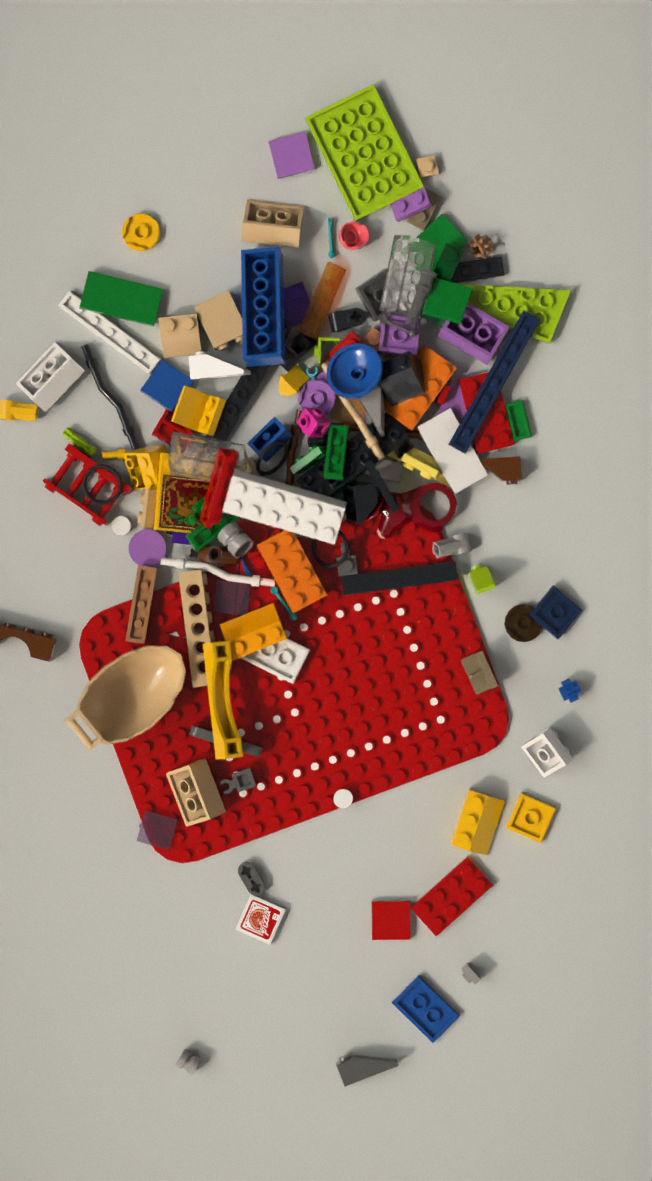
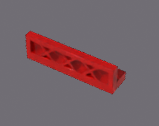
(218, 486)

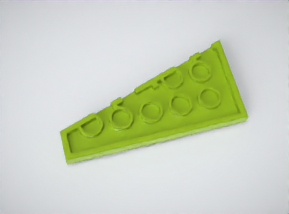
(509, 302)

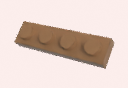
(141, 604)

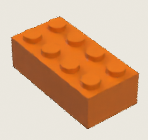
(291, 570)

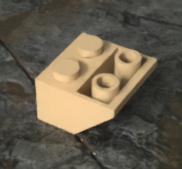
(147, 516)

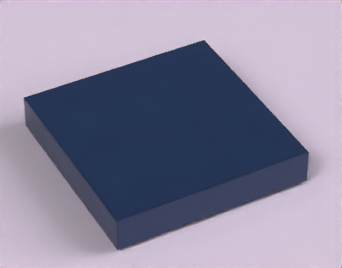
(555, 612)

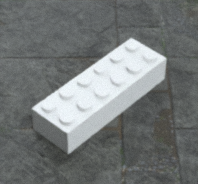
(284, 506)

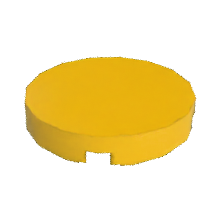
(141, 232)

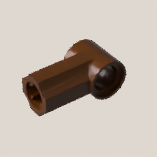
(218, 555)

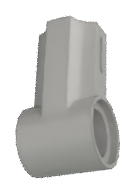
(455, 545)

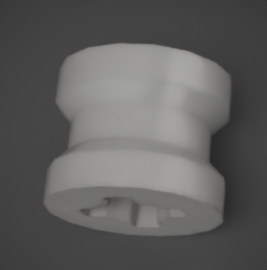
(191, 556)

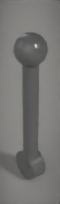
(383, 319)

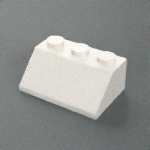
(50, 377)

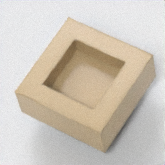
(427, 166)

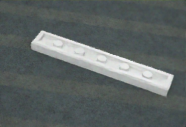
(111, 334)

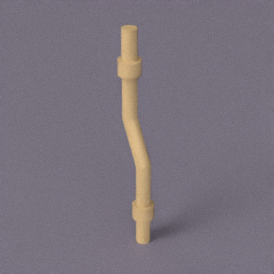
(371, 440)

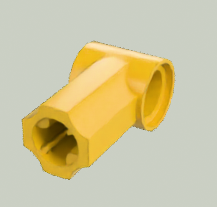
(12, 410)

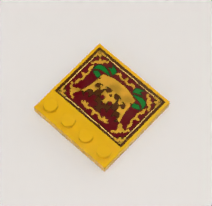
(175, 498)

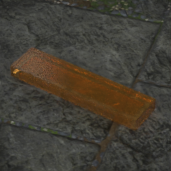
(322, 300)

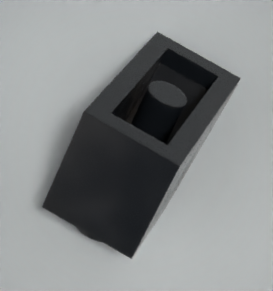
(297, 350)

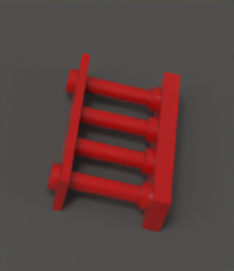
(104, 477)

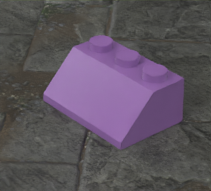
(476, 335)

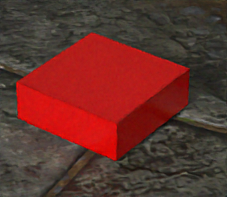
(442, 396)

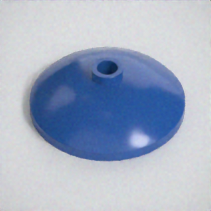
(349, 363)

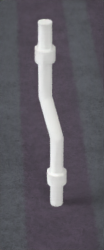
(254, 580)

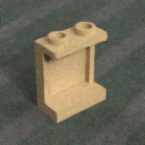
(220, 320)

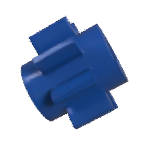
(570, 690)

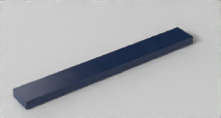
(494, 382)

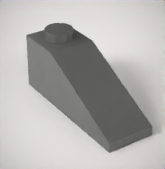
(358, 1067)

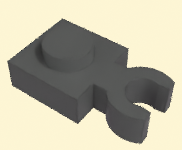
(241, 780)

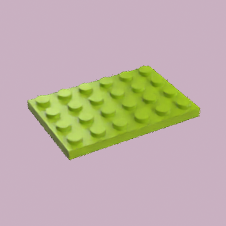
(364, 152)

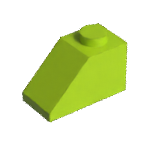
(481, 579)

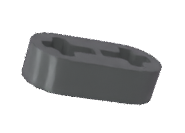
(247, 881)

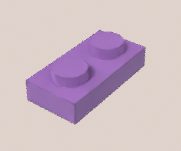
(411, 204)

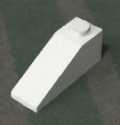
(211, 367)

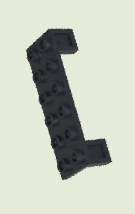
(357, 451)

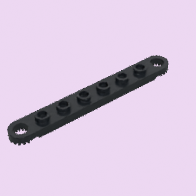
(240, 397)

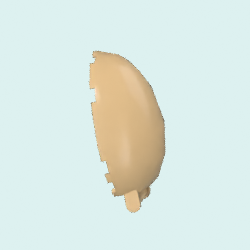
(129, 695)

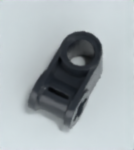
(342, 320)

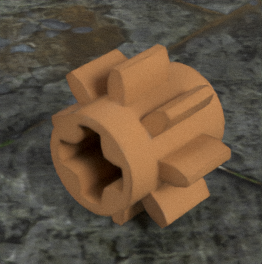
(481, 246)

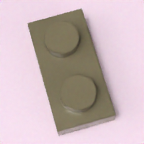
(421, 219)

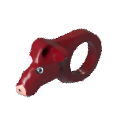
(410, 510)

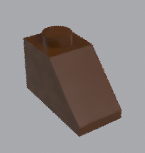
(505, 468)

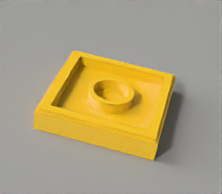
(530, 817)

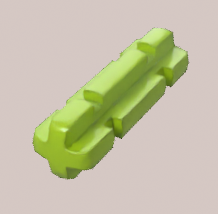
(79, 442)

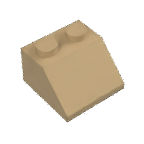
(180, 335)

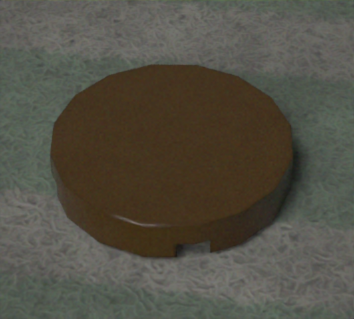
(520, 624)

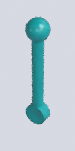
(331, 254)
(293, 616)

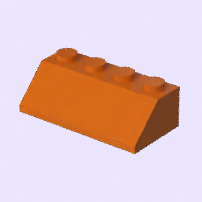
(435, 375)

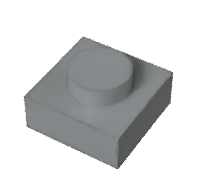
(470, 975)

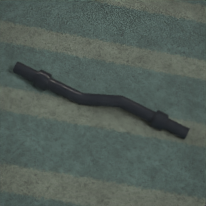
(128, 429)

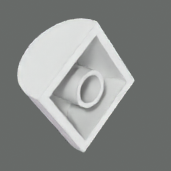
(547, 752)

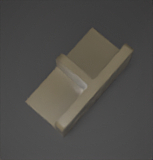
(479, 672)

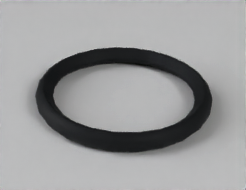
(265, 451)
(85, 484)
(334, 564)

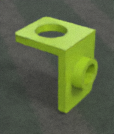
(317, 348)

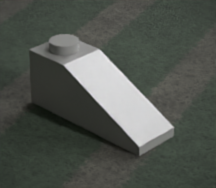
(375, 407)

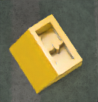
(144, 466)

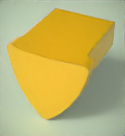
(292, 381)

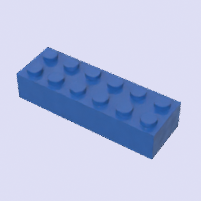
(263, 306)

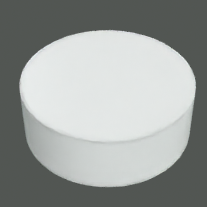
(121, 525)
(343, 798)

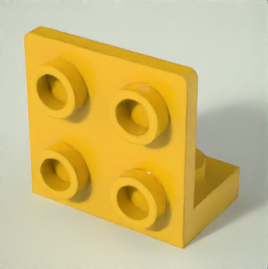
(198, 411)

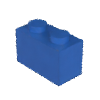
(270, 433)

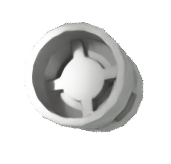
(236, 541)

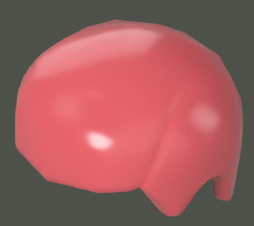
(353, 235)

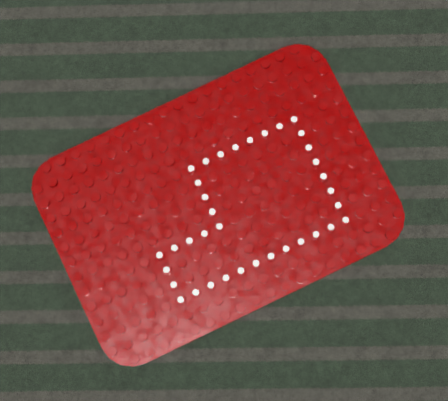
(365, 714)

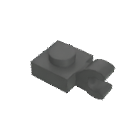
(349, 566)

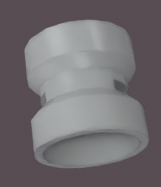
(192, 1063)

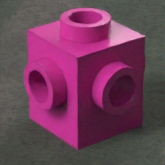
(313, 422)

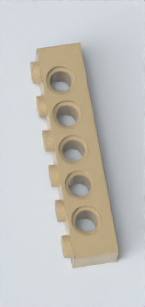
(186, 580)

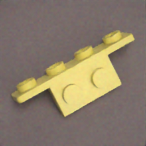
(422, 463)

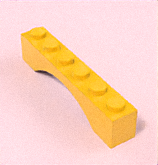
(225, 733)

